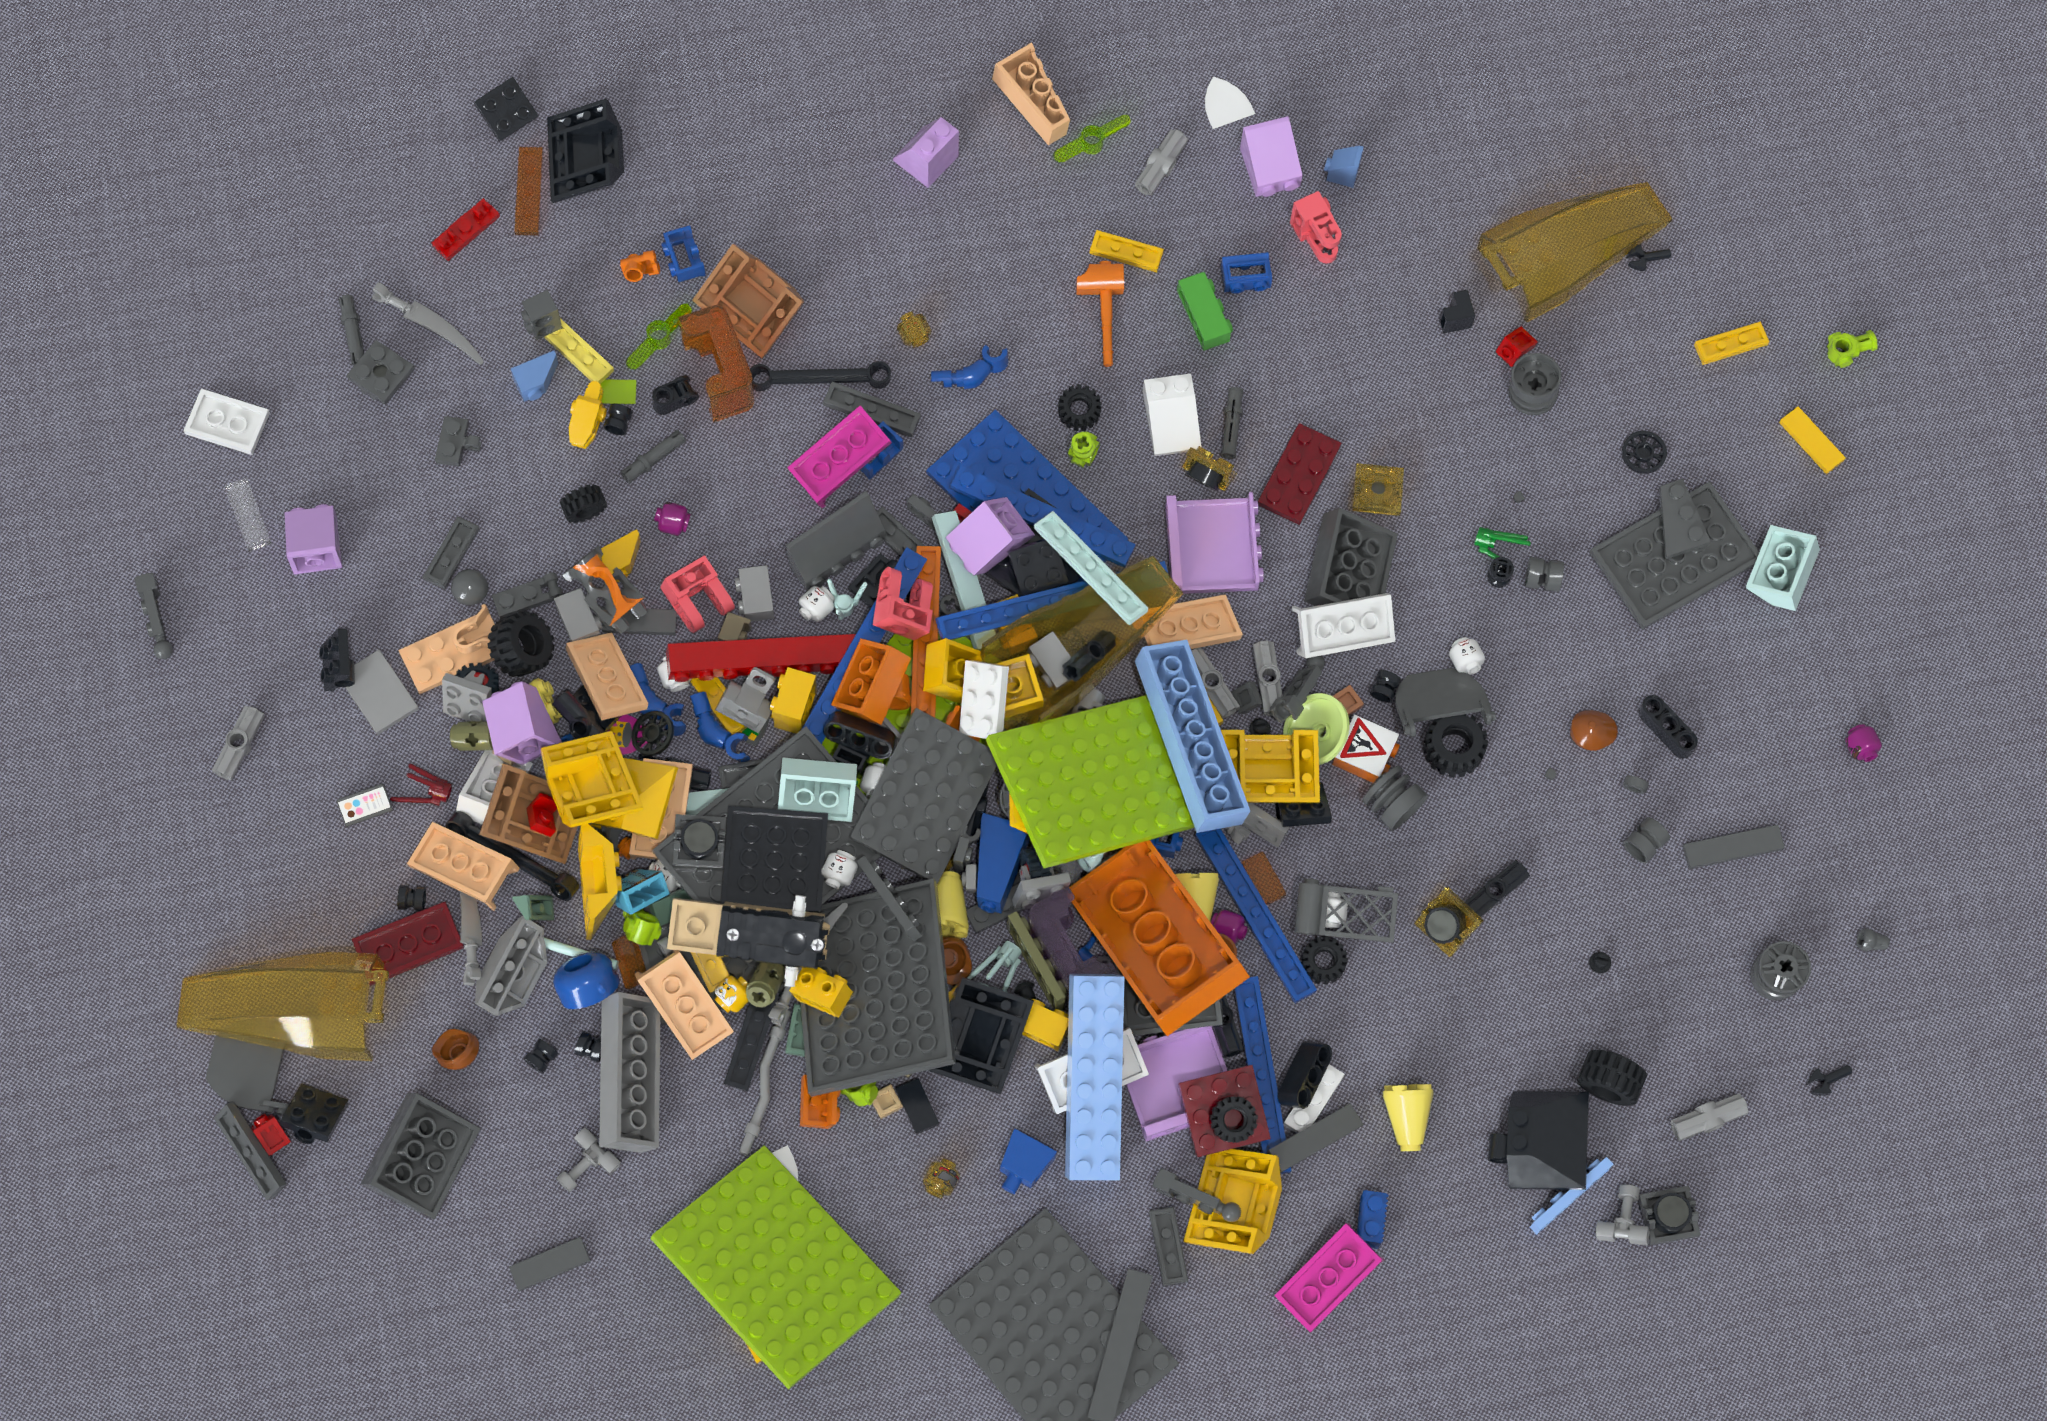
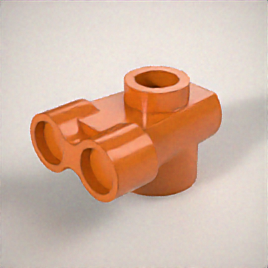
(636, 265)

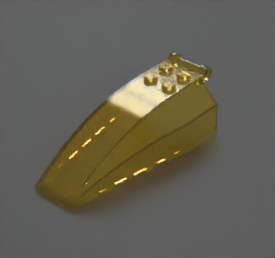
(1571, 242)
(1075, 623)
(290, 1003)

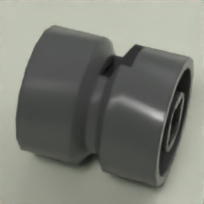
(1553, 574)
(1643, 844)

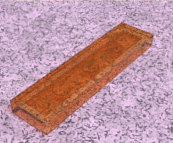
(528, 191)

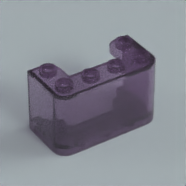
(1049, 924)

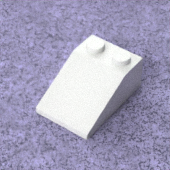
(1172, 414)
(481, 784)

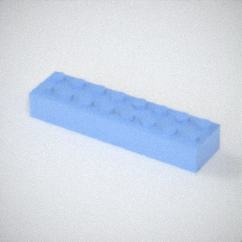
(1192, 736)
(1094, 1076)

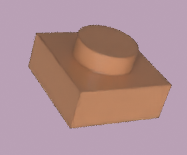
(1349, 699)

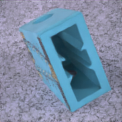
(641, 889)

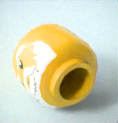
(732, 994)

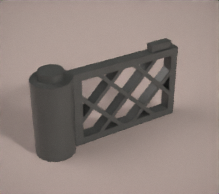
(1313, 904)

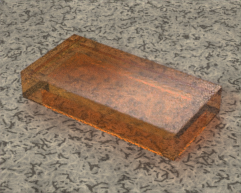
(1264, 878)
(629, 960)

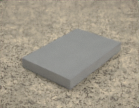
(380, 693)

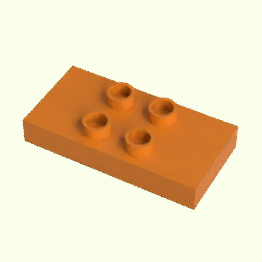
(1157, 935)

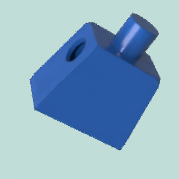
(1025, 1161)

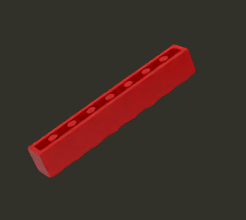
(770, 655)

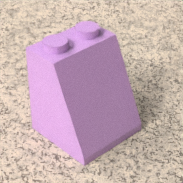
(930, 151)
(1271, 157)
(988, 535)
(312, 539)
(519, 723)

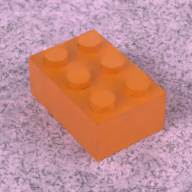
(871, 681)

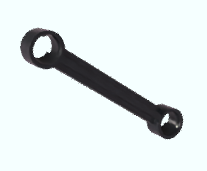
(813, 376)
(562, 885)

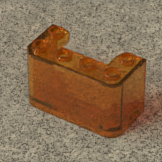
(713, 333)

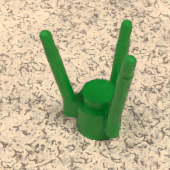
(1487, 538)

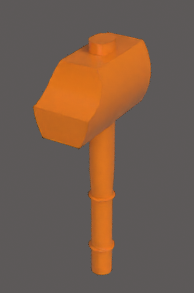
(1103, 280)

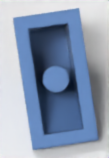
(1344, 165)
(535, 376)

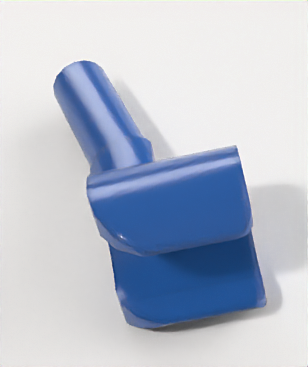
(1084, 952)

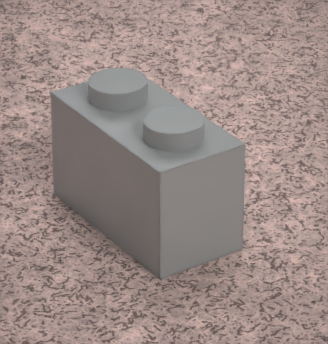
(756, 593)
(577, 616)
(1049, 657)

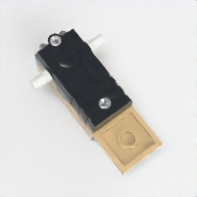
(751, 933)

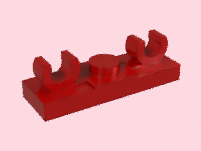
(465, 229)

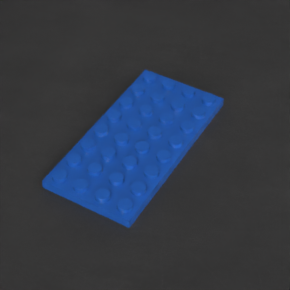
(1009, 458)

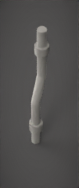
(752, 1129)

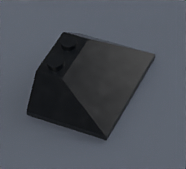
(584, 150)
(985, 1034)
(1548, 1140)

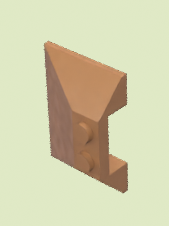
(753, 296)
(508, 817)

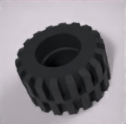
(535, 641)
(1451, 762)
(1612, 1077)

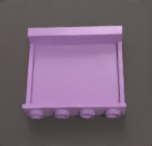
(1214, 544)
(1169, 1061)

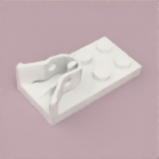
(1345, 625)
(1055, 1072)

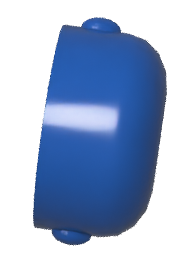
(585, 980)

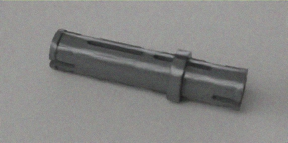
(351, 325)
(1234, 397)
(649, 459)

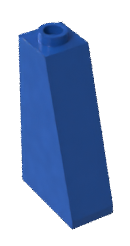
(998, 861)

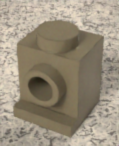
(734, 628)

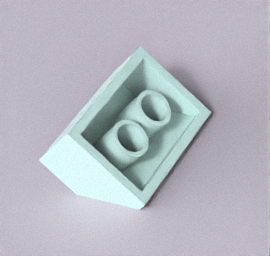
(1783, 567)
(818, 787)

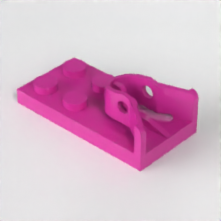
(839, 455)
(1328, 1277)

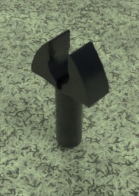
(1645, 257)
(1828, 1079)

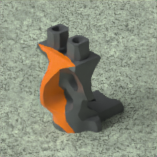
(616, 601)

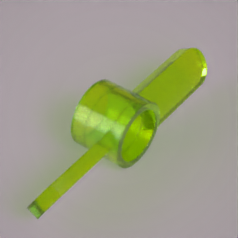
(1079, 144)
(650, 344)

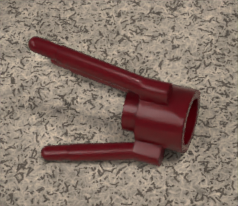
(439, 788)

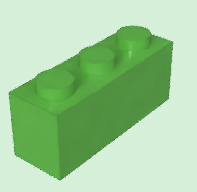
(1204, 310)

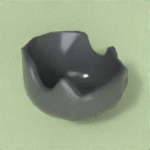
(469, 587)

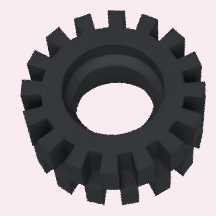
(1079, 394)
(583, 503)
(1333, 948)
(1247, 1126)

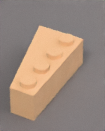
(1031, 92)

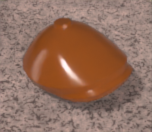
(1593, 730)
(956, 959)
(456, 1049)

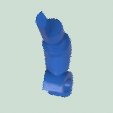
(974, 374)
(656, 703)
(712, 732)

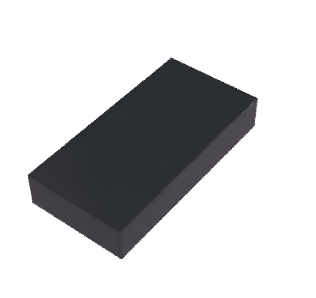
(917, 1106)

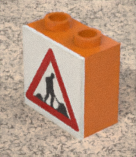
(1367, 749)

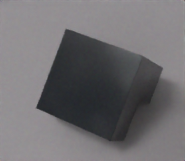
(1459, 314)
(847, 755)

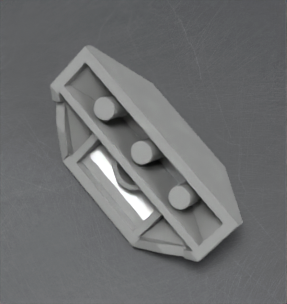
(512, 968)

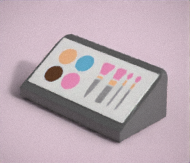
(364, 805)

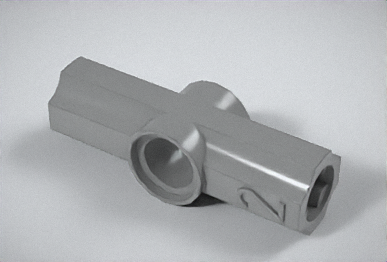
(1161, 162)
(1267, 665)
(1219, 694)
(244, 729)
(1709, 1117)

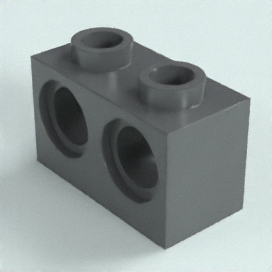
(540, 315)

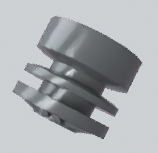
(1536, 372)
(1391, 794)
(1767, 973)

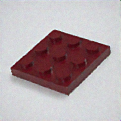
(1202, 1095)

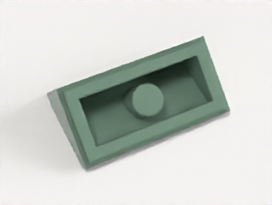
(535, 907)

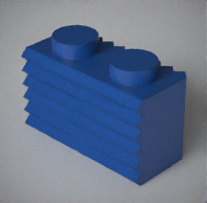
(1372, 1217)

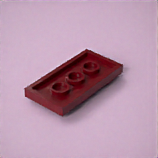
(1299, 474)
(412, 940)

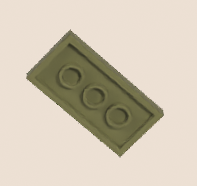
(1040, 968)

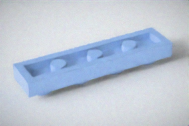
(1562, 1201)

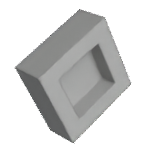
(970, 878)

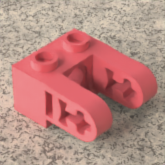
(1310, 223)
(690, 581)
(897, 616)

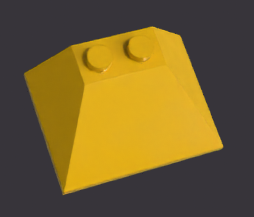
(1276, 766)
(589, 779)
(654, 788)
(597, 877)
(1250, 1182)

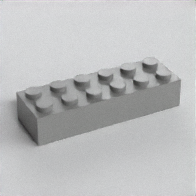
(629, 1073)

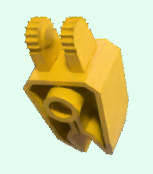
(586, 416)

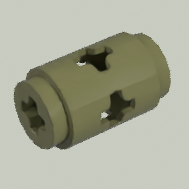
(471, 736)
(765, 982)

